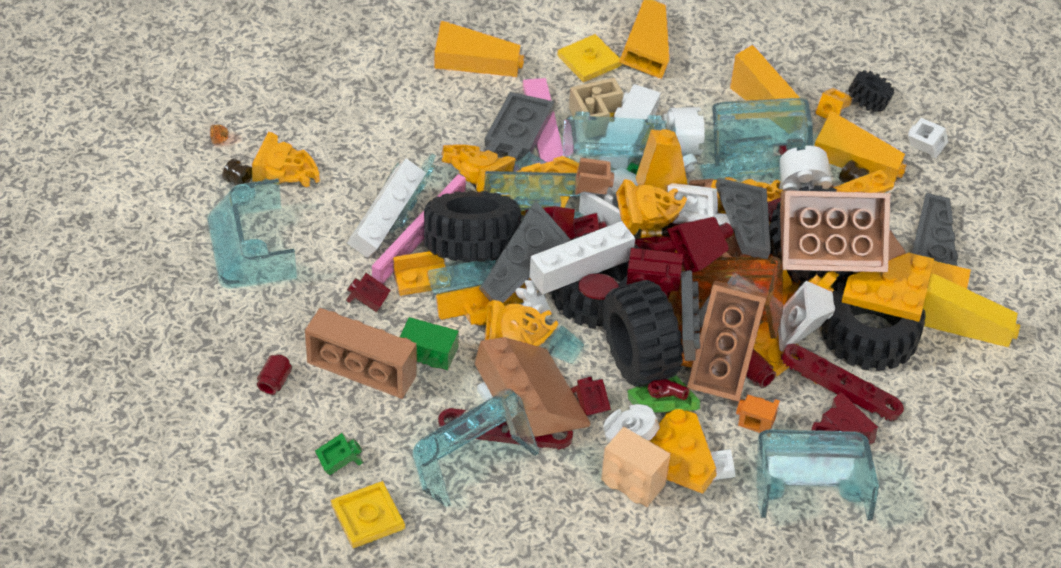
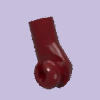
(667, 388)

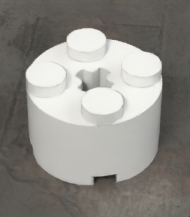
(687, 127)
(805, 168)

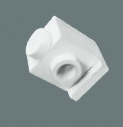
(928, 137)

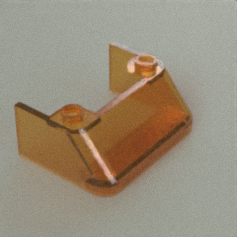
(760, 270)

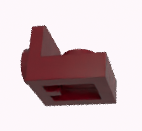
(587, 224)
(368, 291)
(592, 396)

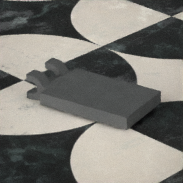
(518, 125)

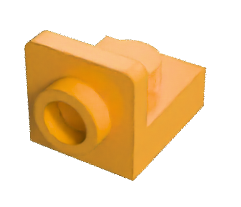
(833, 101)

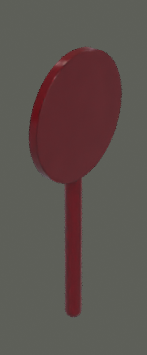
(597, 286)

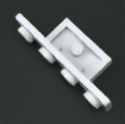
(700, 203)

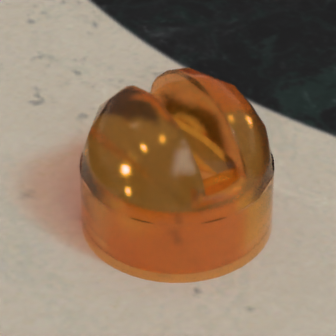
(218, 134)

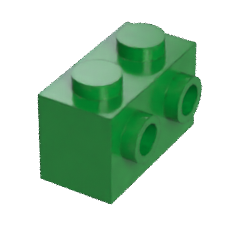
(434, 343)

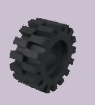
(871, 91)

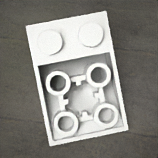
(606, 204)

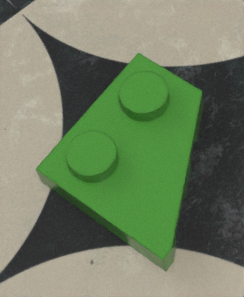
(641, 396)

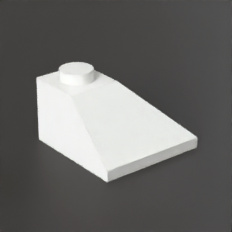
(804, 313)

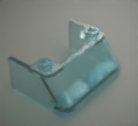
(783, 119)
(608, 135)
(247, 261)
(462, 429)
(816, 460)

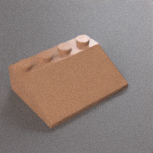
(835, 231)
(535, 379)

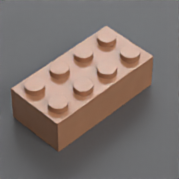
(727, 340)
(361, 352)

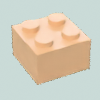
(635, 467)

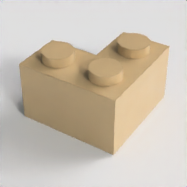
(597, 97)

